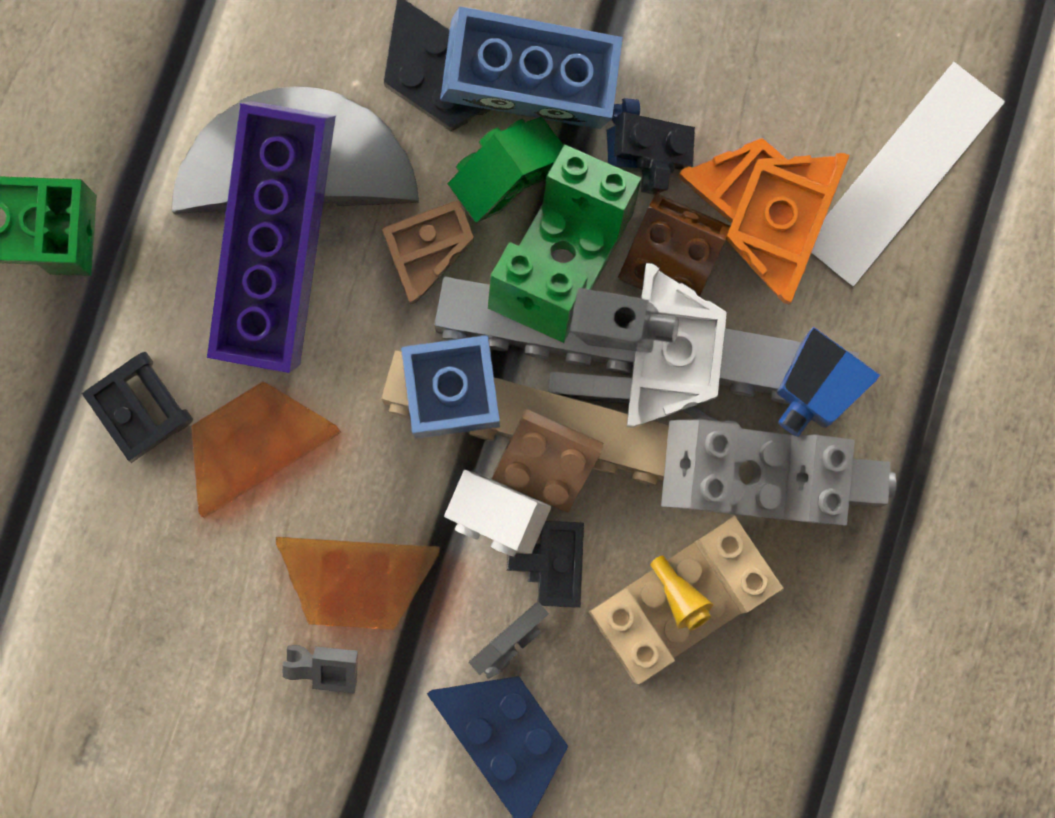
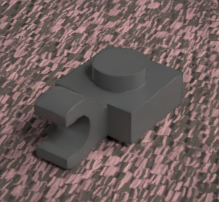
(327, 668)

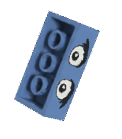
(531, 68)

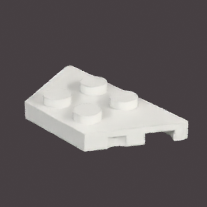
(683, 371)

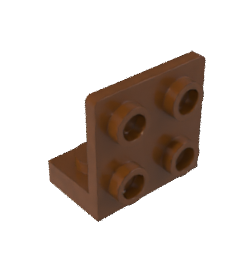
(677, 242)

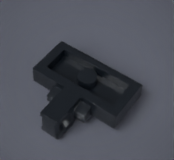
(655, 146)
(555, 564)

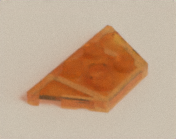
(252, 442)
(355, 580)

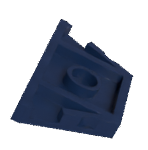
(505, 738)

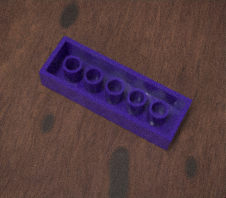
(270, 236)

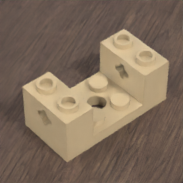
(719, 565)

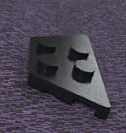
(418, 65)

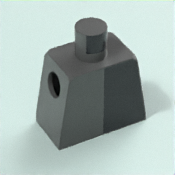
(604, 320)

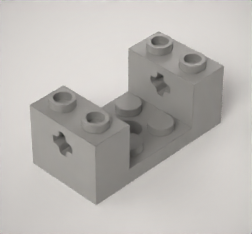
(792, 477)

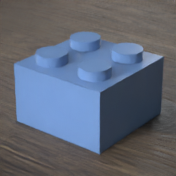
(450, 387)

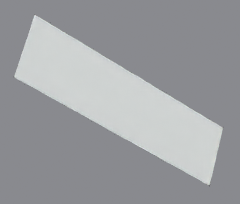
(904, 173)

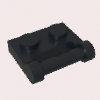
(125, 414)

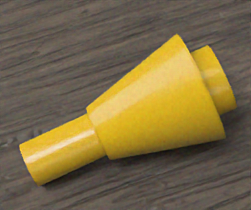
(686, 602)

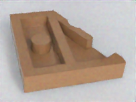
(427, 246)

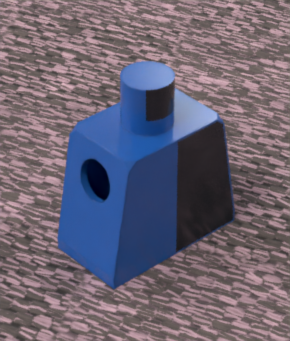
(821, 383)

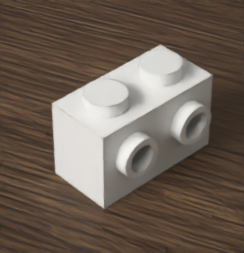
(497, 513)

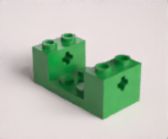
(582, 213)
(48, 224)

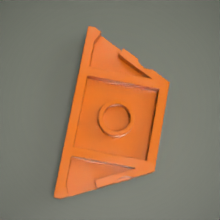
(725, 177)
(784, 216)

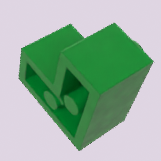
(505, 166)

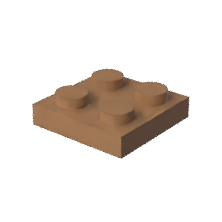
(547, 460)

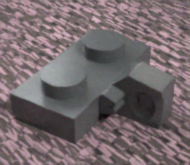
(501, 650)

